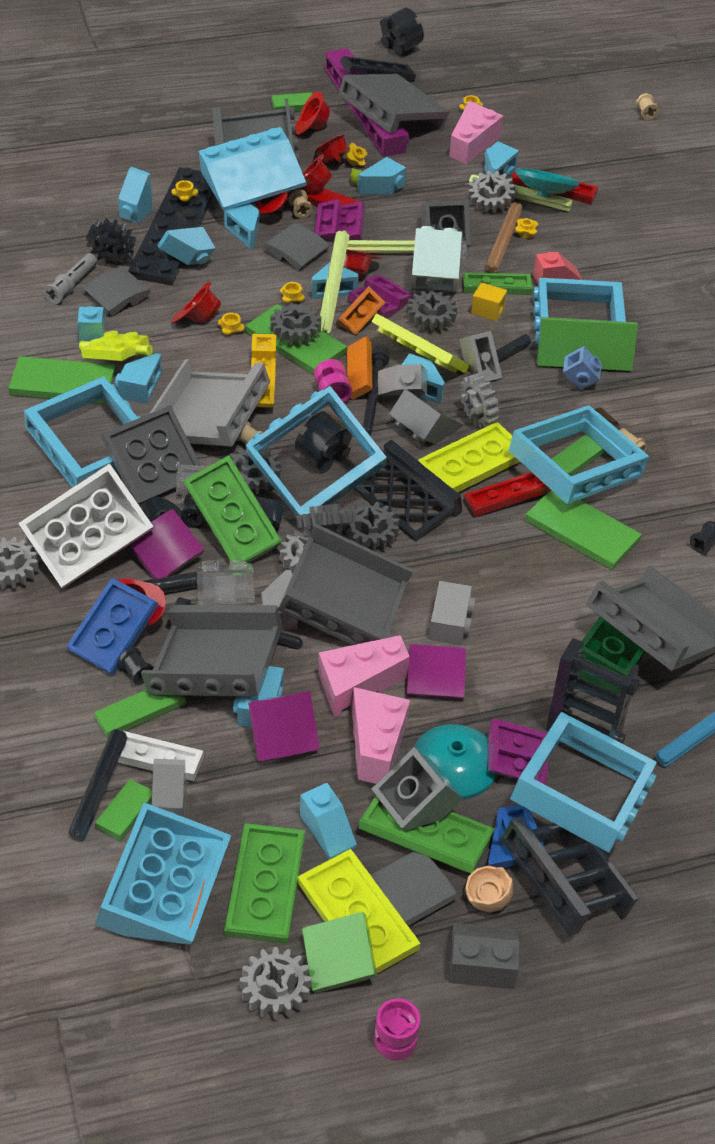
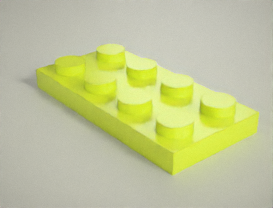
(420, 345)
(472, 457)
(347, 888)

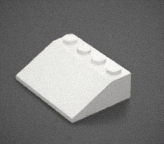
(86, 526)

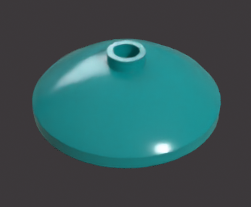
(546, 182)
(463, 768)

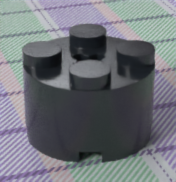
(401, 31)
(324, 441)

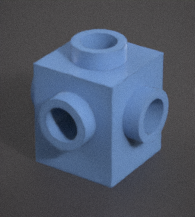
(582, 368)

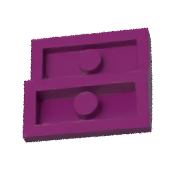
(337, 217)
(393, 294)
(166, 546)
(436, 672)
(284, 725)
(512, 749)

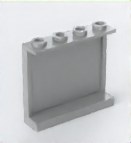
(211, 404)

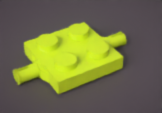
(116, 346)

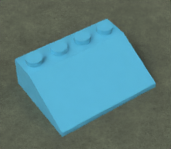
(251, 168)
(162, 877)

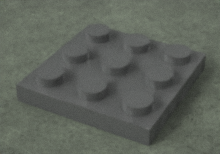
(149, 453)

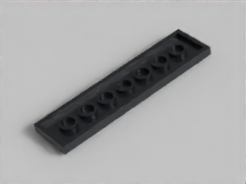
(173, 214)

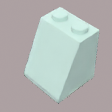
(436, 259)

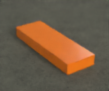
(360, 367)

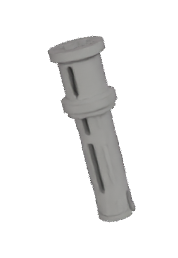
(65, 282)

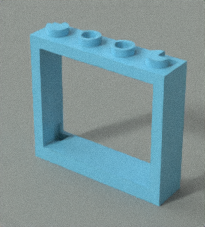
(577, 291)
(40, 414)
(297, 416)
(629, 461)
(570, 813)

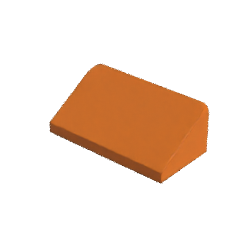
(360, 311)

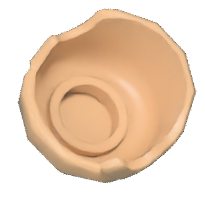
(489, 888)

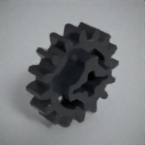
(111, 241)

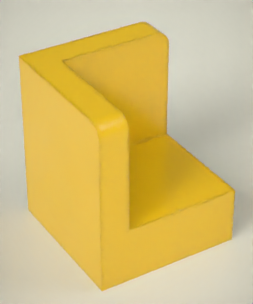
(488, 301)

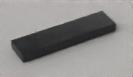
(367, 67)

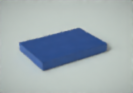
(112, 625)

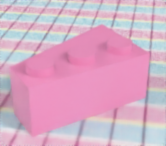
(474, 132)
(363, 666)
(377, 731)

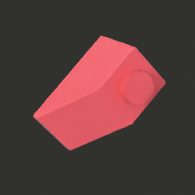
(554, 266)

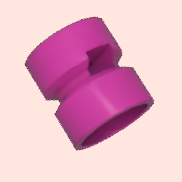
(333, 374)
(397, 1029)

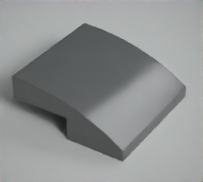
(297, 246)
(116, 289)
(414, 886)

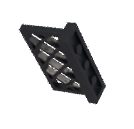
(422, 480)

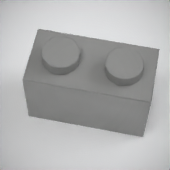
(450, 613)

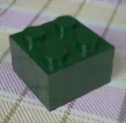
(611, 650)

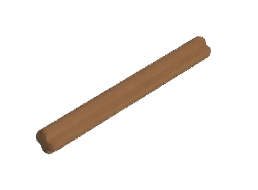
(503, 238)

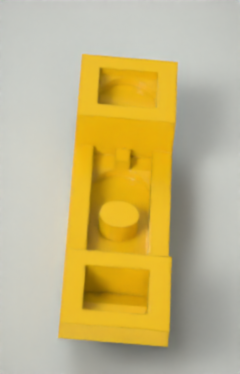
(265, 352)

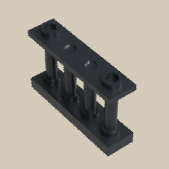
(569, 680)
(554, 886)

